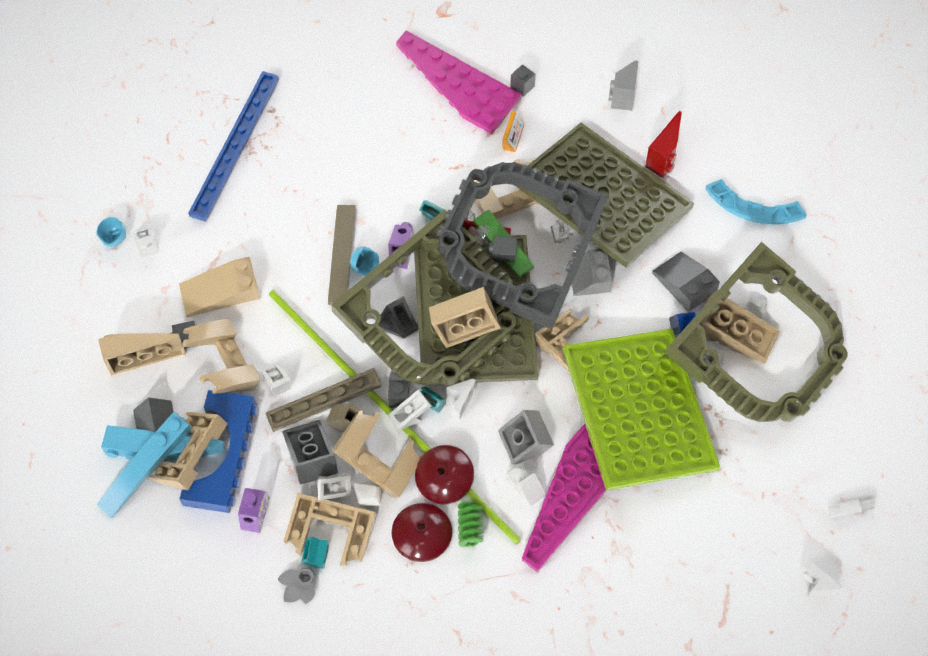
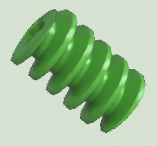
(469, 524)

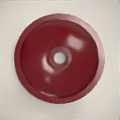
(452, 484)
(426, 543)

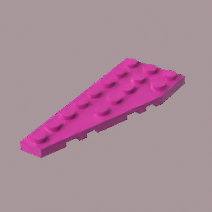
(470, 91)
(568, 500)

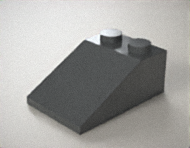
(687, 280)
(310, 452)

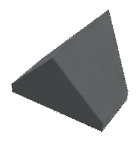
(398, 319)
(152, 413)

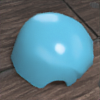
(111, 231)
(364, 260)

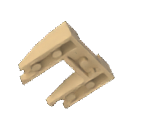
(505, 204)
(221, 334)
(554, 340)
(350, 449)
(181, 474)
(357, 519)

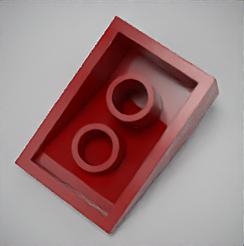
(662, 150)

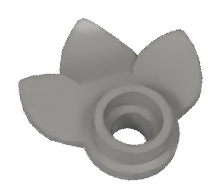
(296, 587)

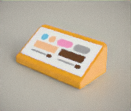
(512, 133)

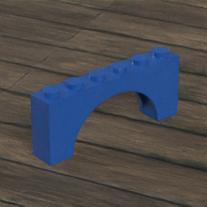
(218, 489)

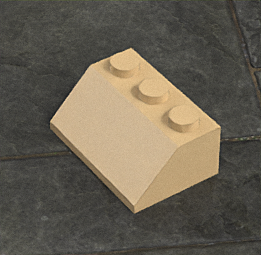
(464, 317)

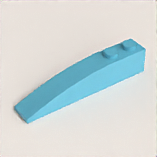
(128, 441)
(144, 463)

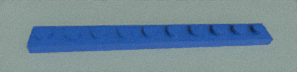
(233, 146)

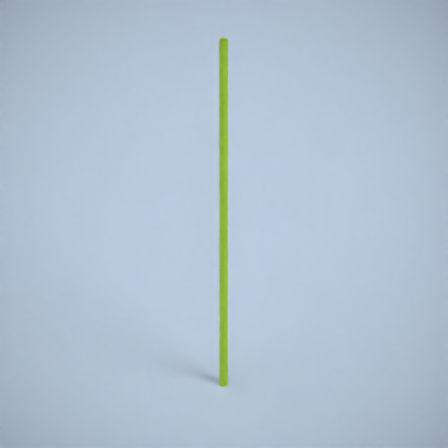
(386, 408)

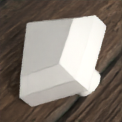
(367, 494)

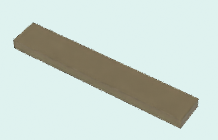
(341, 252)
(323, 399)

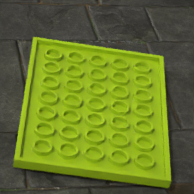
(639, 410)

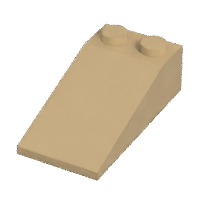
(220, 287)
(740, 330)
(134, 351)

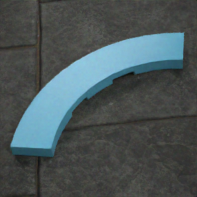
(754, 211)

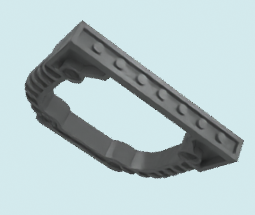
(546, 302)

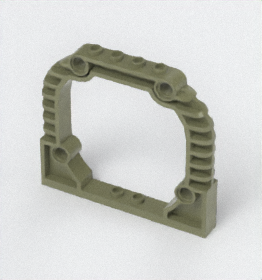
(355, 309)
(691, 343)

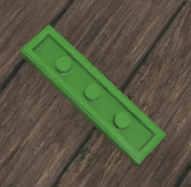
(522, 264)

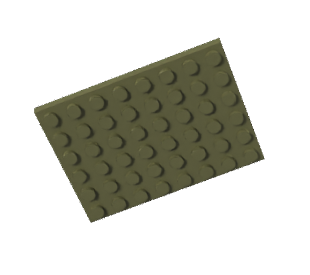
(638, 201)
(434, 285)

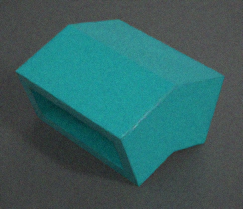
(426, 204)
(441, 402)
(315, 552)

